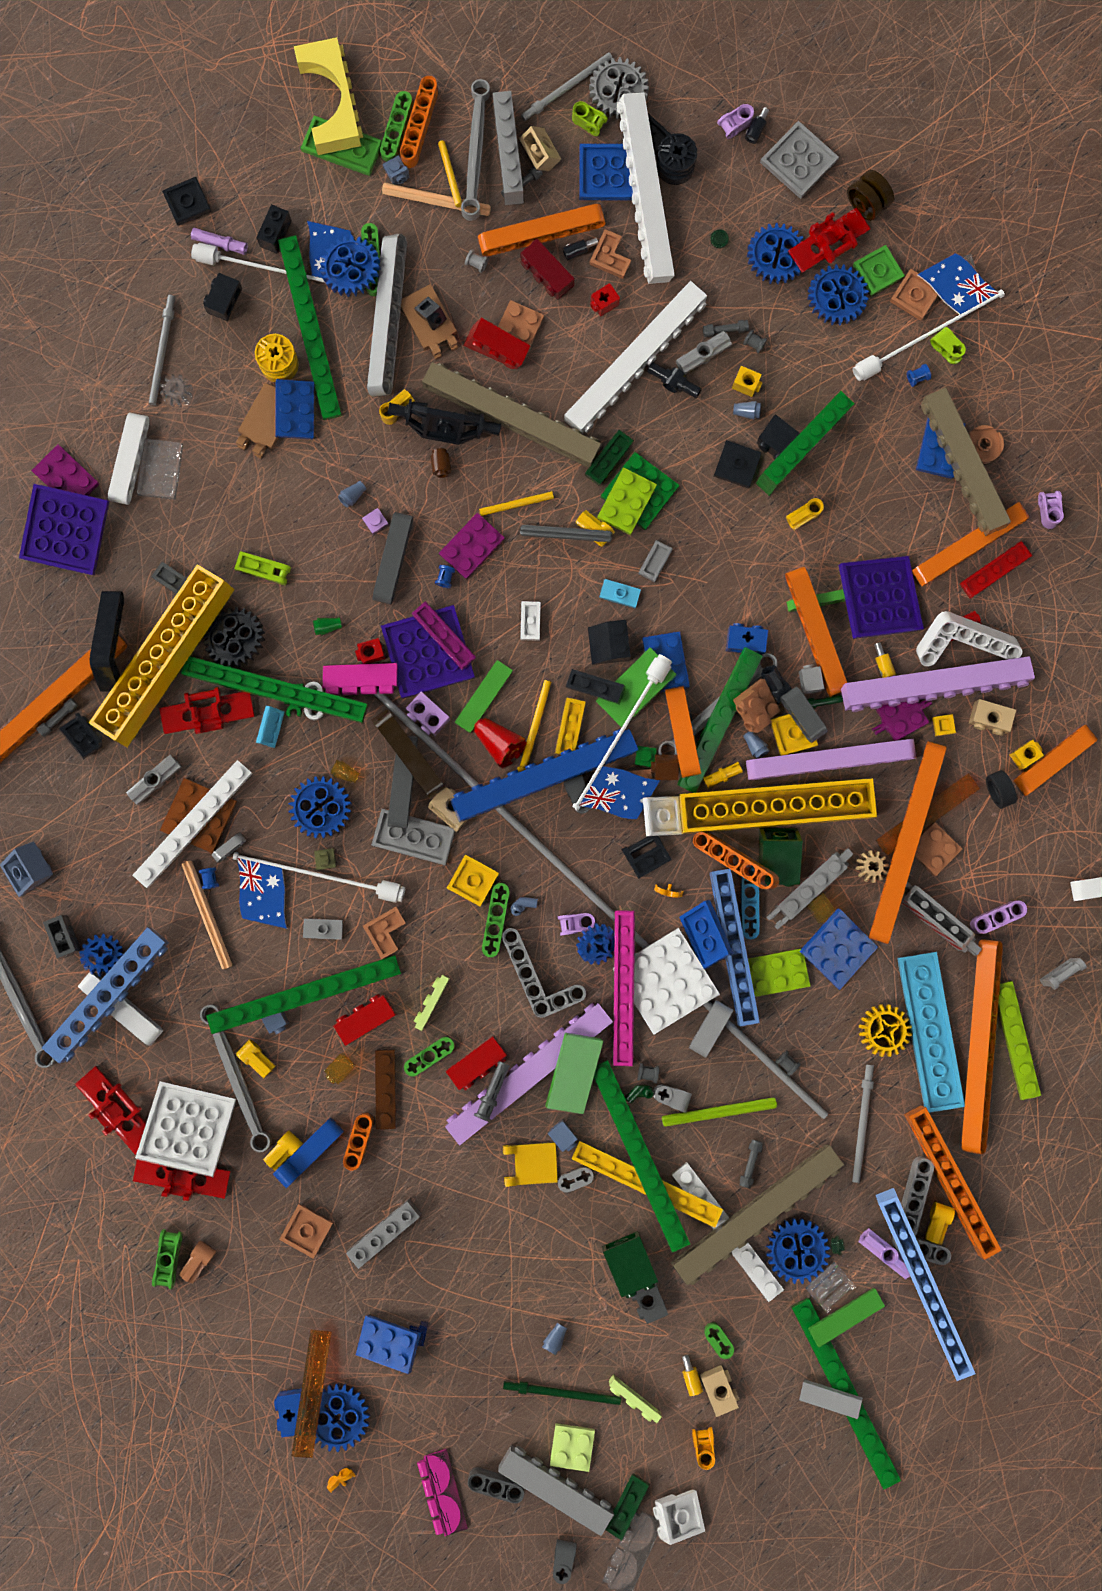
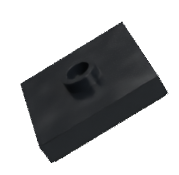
(186, 201)
(737, 464)

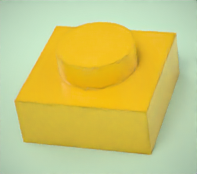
(944, 725)

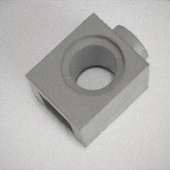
(811, 679)

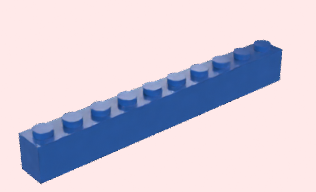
(541, 776)

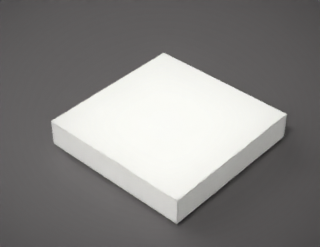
(662, 816)

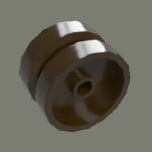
(870, 194)

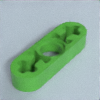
(444, 1052)

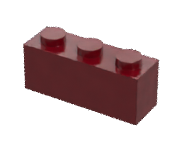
(546, 269)

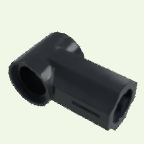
(775, 682)

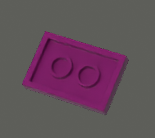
(64, 473)
(471, 546)

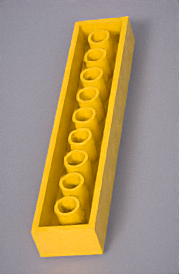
(162, 656)
(777, 806)

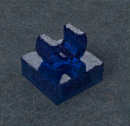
(421, 1329)

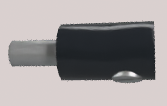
(756, 127)
(578, 248)

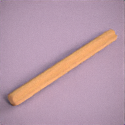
(430, 198)
(207, 914)

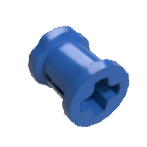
(918, 375)
(445, 576)
(209, 878)

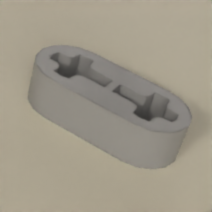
(228, 847)
(577, 1183)

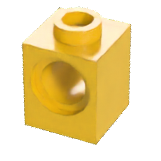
(744, 374)
(1021, 760)

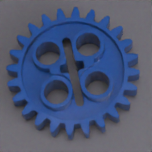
(760, 249)
(356, 251)
(853, 290)
(330, 821)
(780, 1253)
(350, 1403)

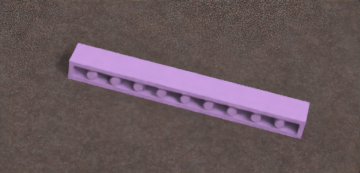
(937, 683)
(528, 1074)

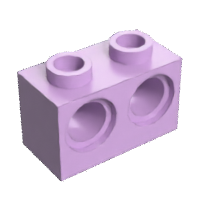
(431, 710)

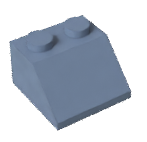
(26, 868)

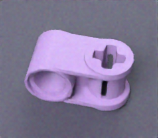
(733, 121)
(1050, 505)
(574, 923)

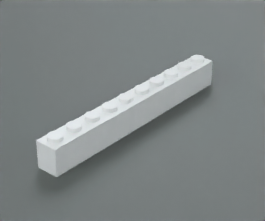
(645, 188)
(635, 358)

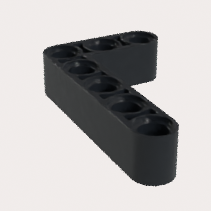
(105, 640)

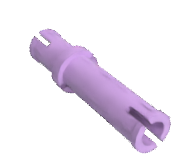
(226, 243)

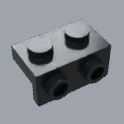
(82, 736)

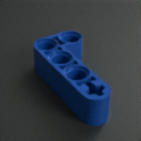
(308, 1152)

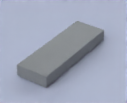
(831, 1399)

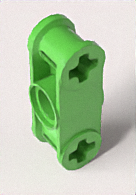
(165, 1272)

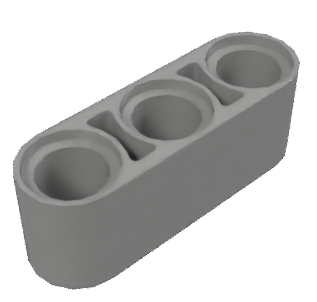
(710, 1028)

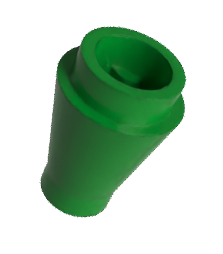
(326, 625)

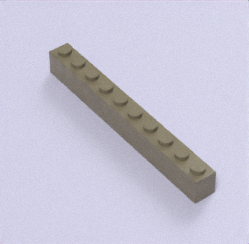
(511, 415)
(756, 1214)

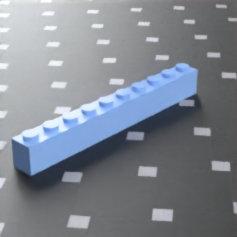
(925, 1284)

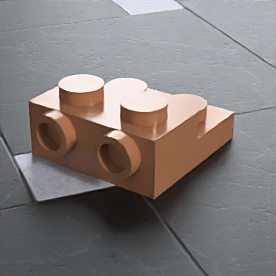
(756, 706)

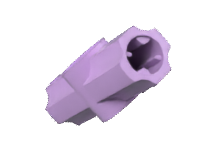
(878, 1247)

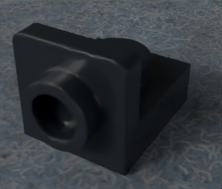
(431, 312)

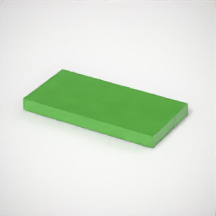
(358, 159)
(635, 681)
(574, 1073)

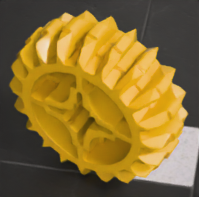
(893, 1046)

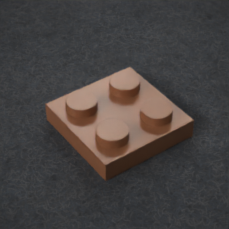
(914, 295)
(521, 322)
(936, 849)
(306, 1230)

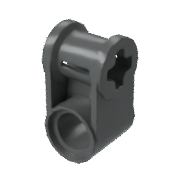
(574, 790)
(564, 1558)

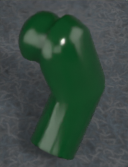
(639, 1091)

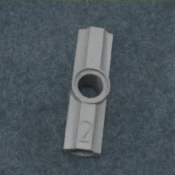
(713, 347)
(143, 788)

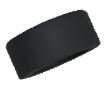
(1001, 789)

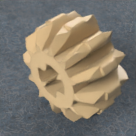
(872, 874)

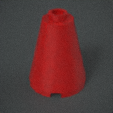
(499, 741)

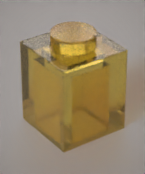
(821, 908)
(339, 1069)

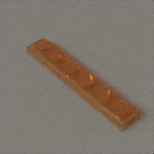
(938, 807)
(311, 1394)

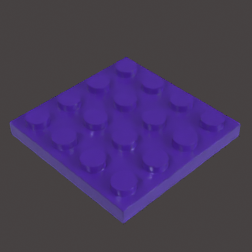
(64, 529)
(880, 597)
(420, 659)

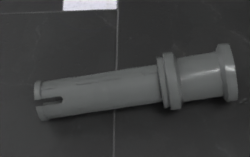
(489, 1101)

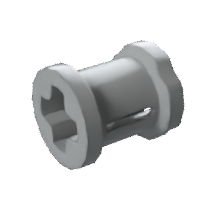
(476, 260)

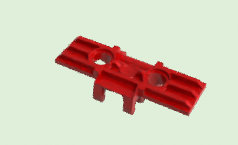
(826, 234)
(206, 718)
(109, 1111)
(181, 1182)

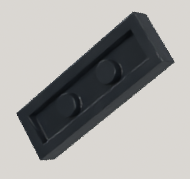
(595, 686)

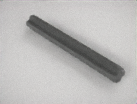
(566, 533)

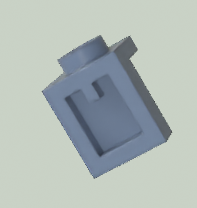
(396, 170)

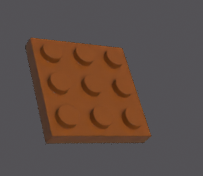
(185, 800)

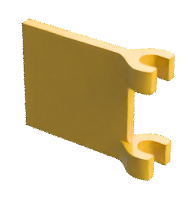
(532, 1164)

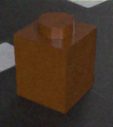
(665, 767)

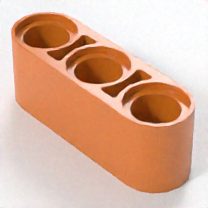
(358, 1151)

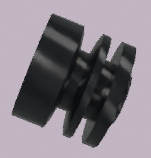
(676, 159)

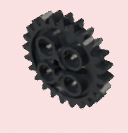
(247, 646)

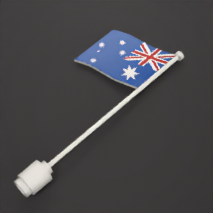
(320, 239)
(958, 287)
(617, 789)
(264, 889)

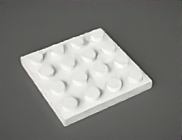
(669, 981)
(186, 1129)

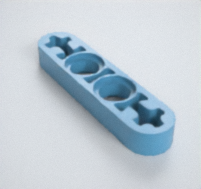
(745, 902)

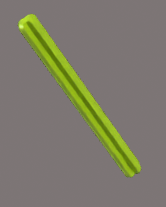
(718, 1112)

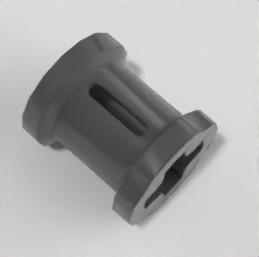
(755, 341)
(787, 1063)
(648, 1073)

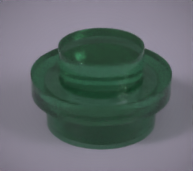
(719, 239)
(837, 1245)

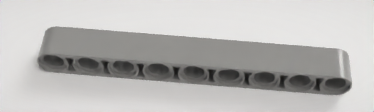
(387, 315)

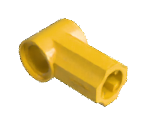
(401, 399)
(804, 514)
(588, 521)
(251, 1055)
(286, 1147)
(940, 1217)

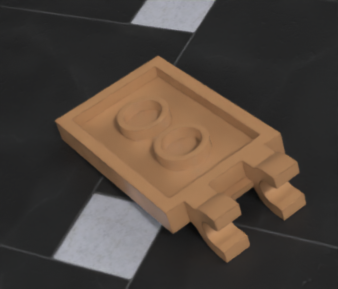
(427, 337)
(260, 423)

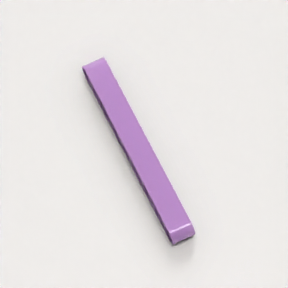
(831, 759)

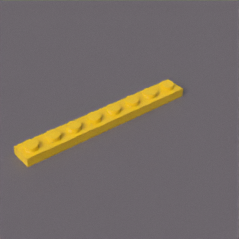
(627, 1175)

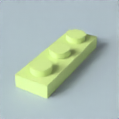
(431, 1001)
(634, 1399)

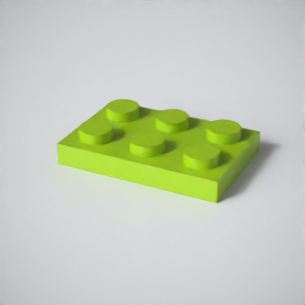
(626, 501)
(778, 972)

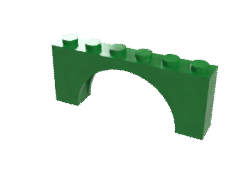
(804, 442)

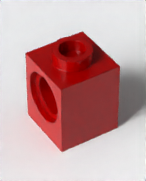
(378, 651)

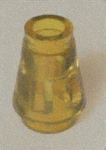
(345, 772)

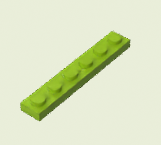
(1017, 1042)

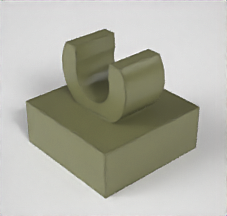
(325, 859)

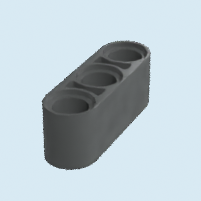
(803, 714)
(485, 1488)

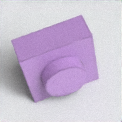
(375, 521)

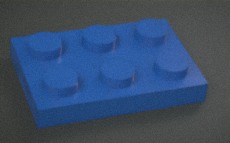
(294, 409)
(932, 456)
(670, 647)
(706, 934)
(388, 1344)

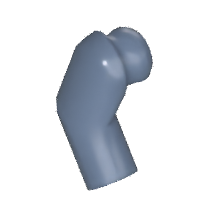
(521, 903)

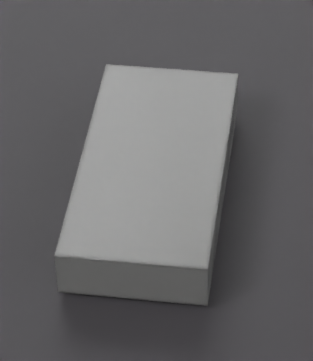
(655, 561)

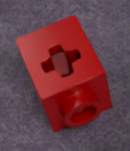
(605, 293)

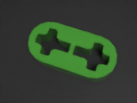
(722, 1338)

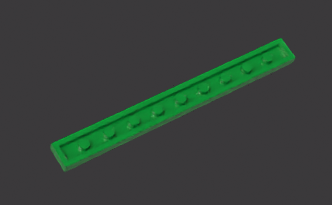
(309, 327)
(275, 689)
(303, 995)
(640, 1157)
(840, 1380)

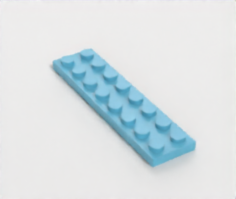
(931, 1032)

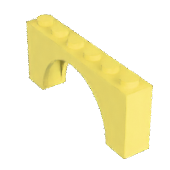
(341, 129)

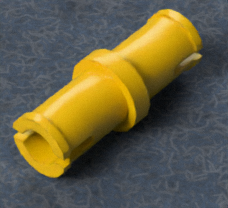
(722, 774)

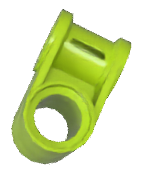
(591, 120)
(947, 344)

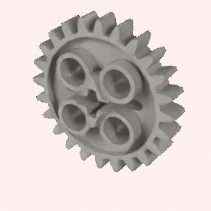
(603, 83)

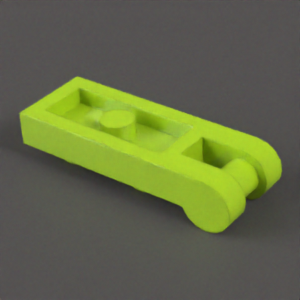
(262, 568)

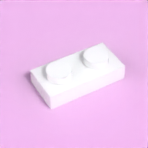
(530, 621)

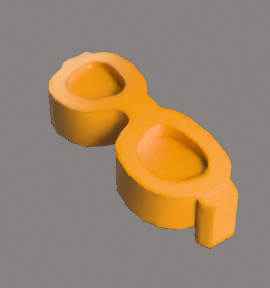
(668, 892)
(344, 1475)

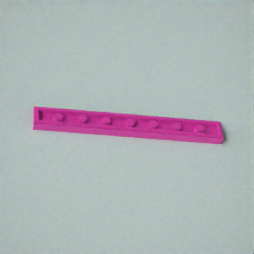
(624, 988)

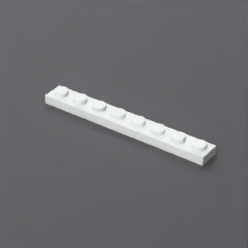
(192, 824)
(746, 1255)

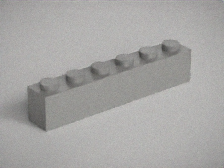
(508, 147)
(556, 1490)

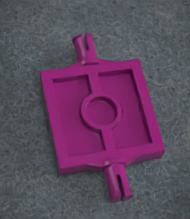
(902, 719)

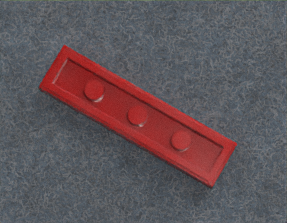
(995, 569)

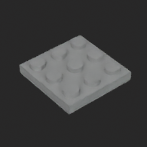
(799, 159)

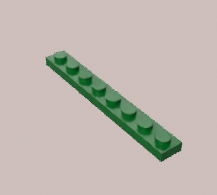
(722, 715)

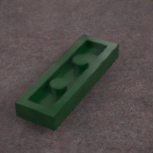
(609, 457)
(627, 1506)

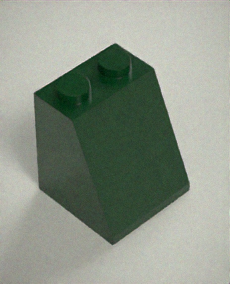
(782, 853)
(630, 1265)

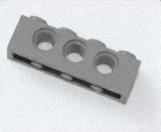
(383, 1233)

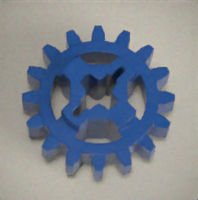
(589, 947)
(93, 951)

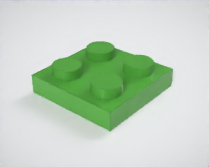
(878, 270)

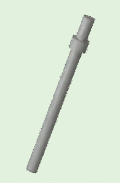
(538, 106)
(168, 315)
(867, 1085)

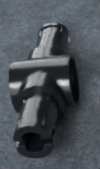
(674, 380)

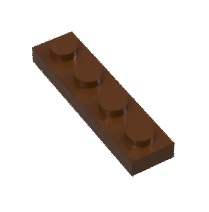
(385, 1089)

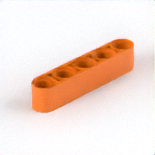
(419, 113)
(682, 731)
(1055, 760)
(743, 865)

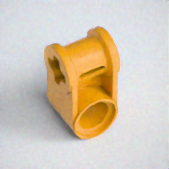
(704, 1444)

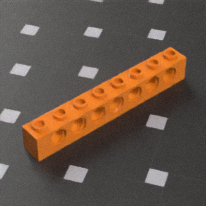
(953, 1182)

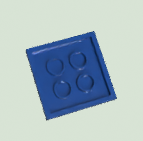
(603, 172)
(838, 949)

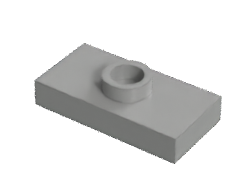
(323, 929)

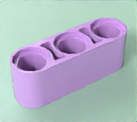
(1007, 917)

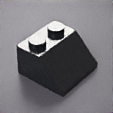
(776, 436)
(609, 642)

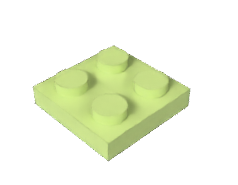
(572, 1447)

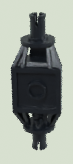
(442, 424)

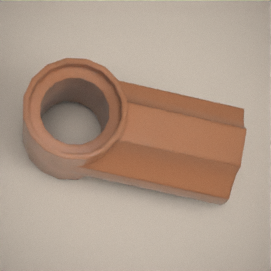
(200, 1257)

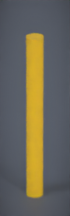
(450, 174)
(516, 503)

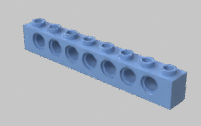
(736, 963)
(55, 1045)

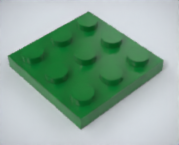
(663, 492)

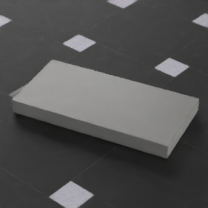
(420, 840)

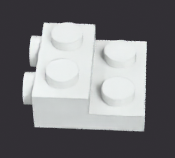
(678, 1517)

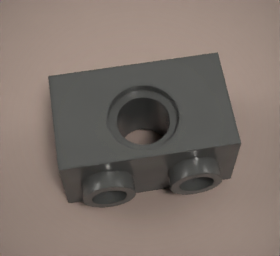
(62, 936)
(653, 1310)

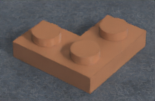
(606, 258)
(380, 930)

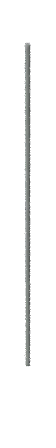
(590, 894)

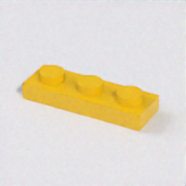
(570, 725)

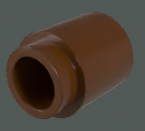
(440, 462)

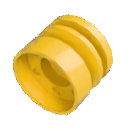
(280, 366)

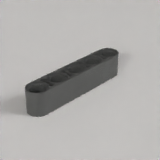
(392, 558)
(401, 793)

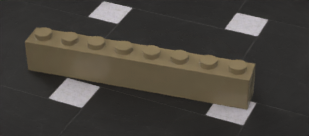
(965, 462)

